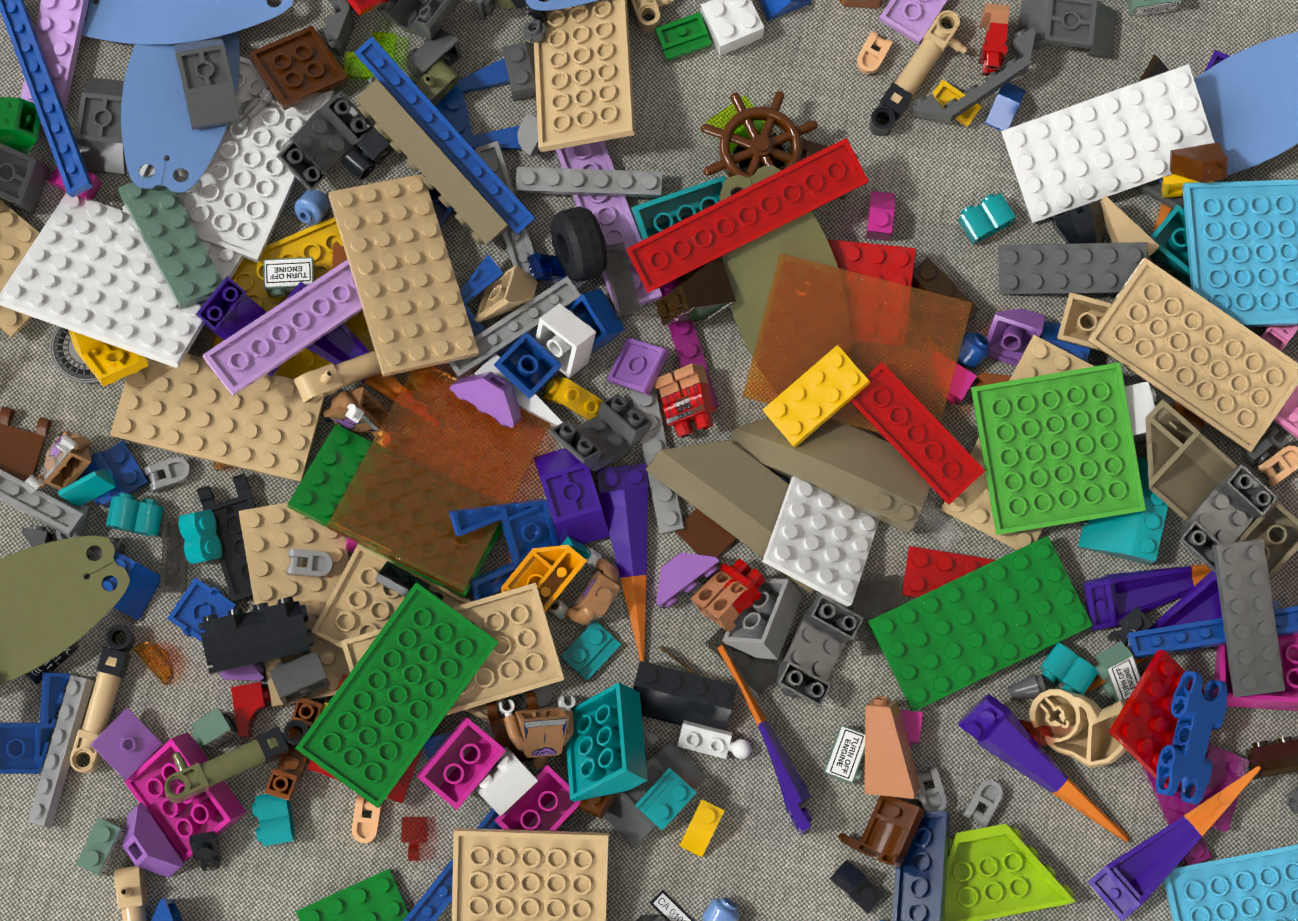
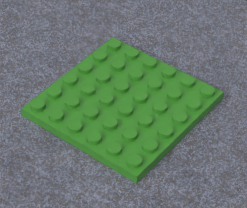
(1058, 448)

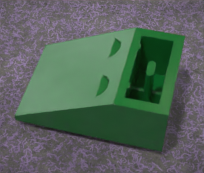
(18, 124)

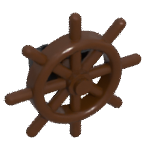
(759, 149)

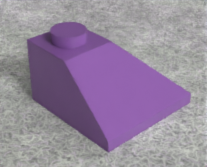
(1012, 333)

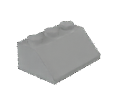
(767, 621)

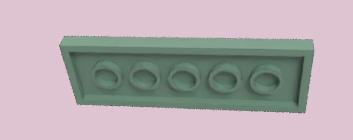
(172, 242)

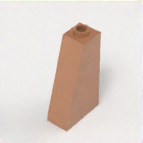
(887, 752)

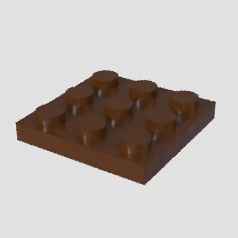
(298, 67)

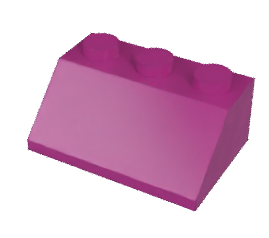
(461, 763)
(542, 807)

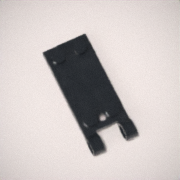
(230, 535)

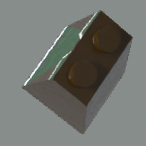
(698, 296)

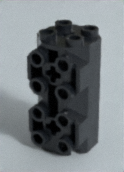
(256, 635)

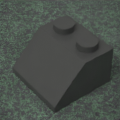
(442, 46)
(520, 70)

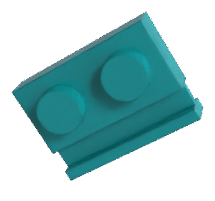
(591, 650)
(665, 799)

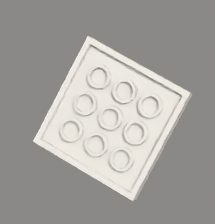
(821, 541)

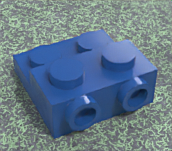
(123, 469)

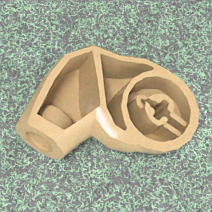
(1078, 726)

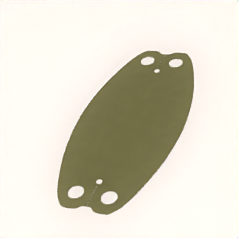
(754, 264)
(50, 603)

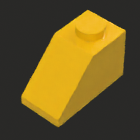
(701, 828)

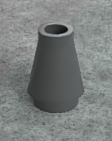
(1027, 688)

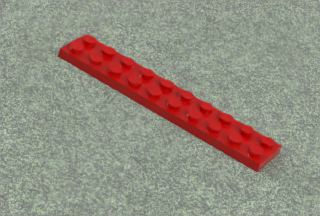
(747, 215)

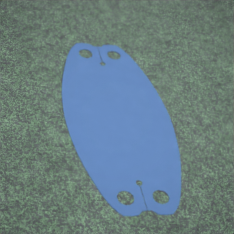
(174, 20)
(1253, 102)
(158, 121)

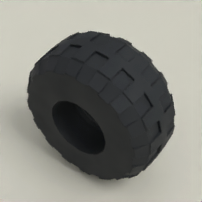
(579, 244)

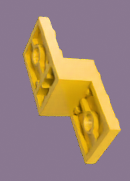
(101, 356)

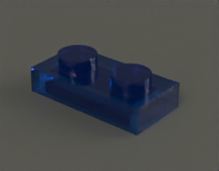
(545, 267)

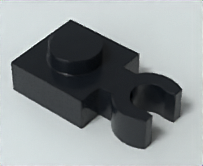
(1131, 622)
(205, 847)

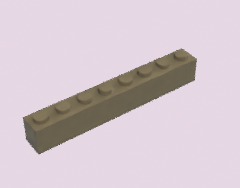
(432, 163)

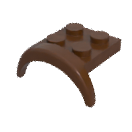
(888, 831)

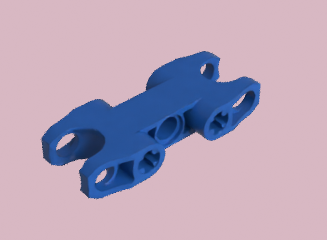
(1196, 718)

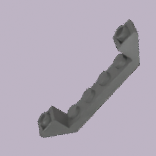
(930, 108)

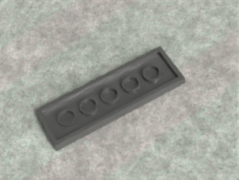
(1068, 267)
(1248, 618)

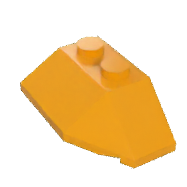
(549, 568)

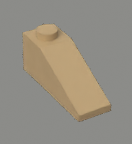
(1122, 228)

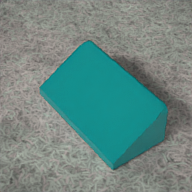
(88, 487)

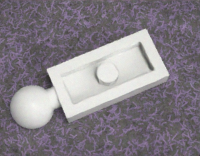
(712, 741)

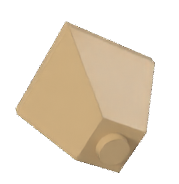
(506, 294)
(1080, 319)

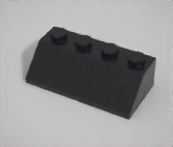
(683, 696)

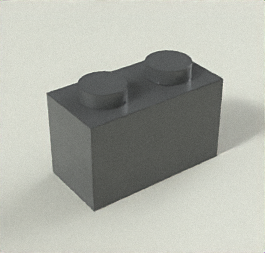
(299, 677)

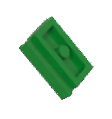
(683, 36)

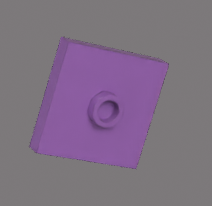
(638, 366)
(126, 744)

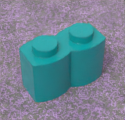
(986, 218)
(134, 516)
(200, 536)
(1068, 669)
(275, 820)

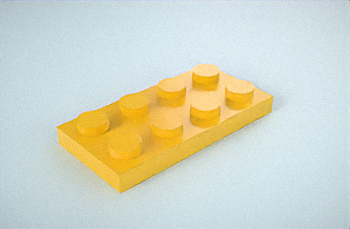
(816, 396)

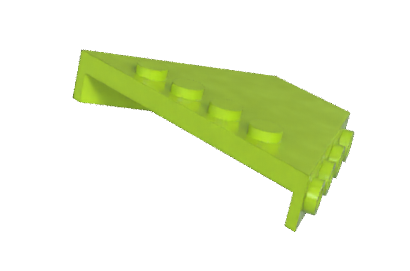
(998, 877)

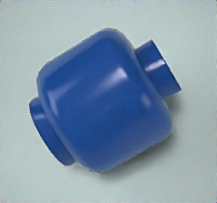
(973, 350)

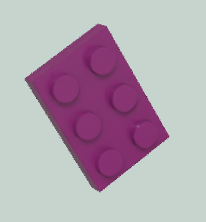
(1225, 770)

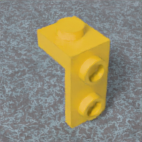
(573, 397)

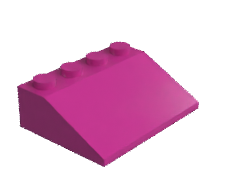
(1281, 700)
(204, 813)

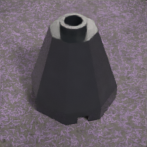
(1081, 224)

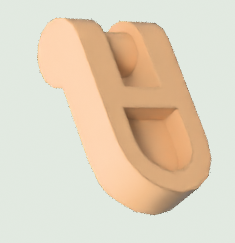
(870, 59)
(1286, 459)
(365, 829)

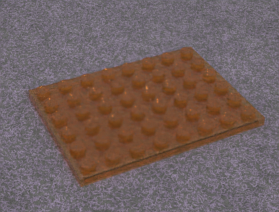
(869, 319)
(433, 460)

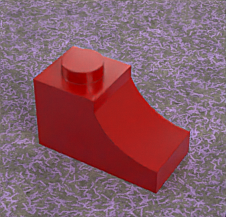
(248, 703)

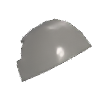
(528, 135)

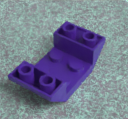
(229, 311)
(571, 497)

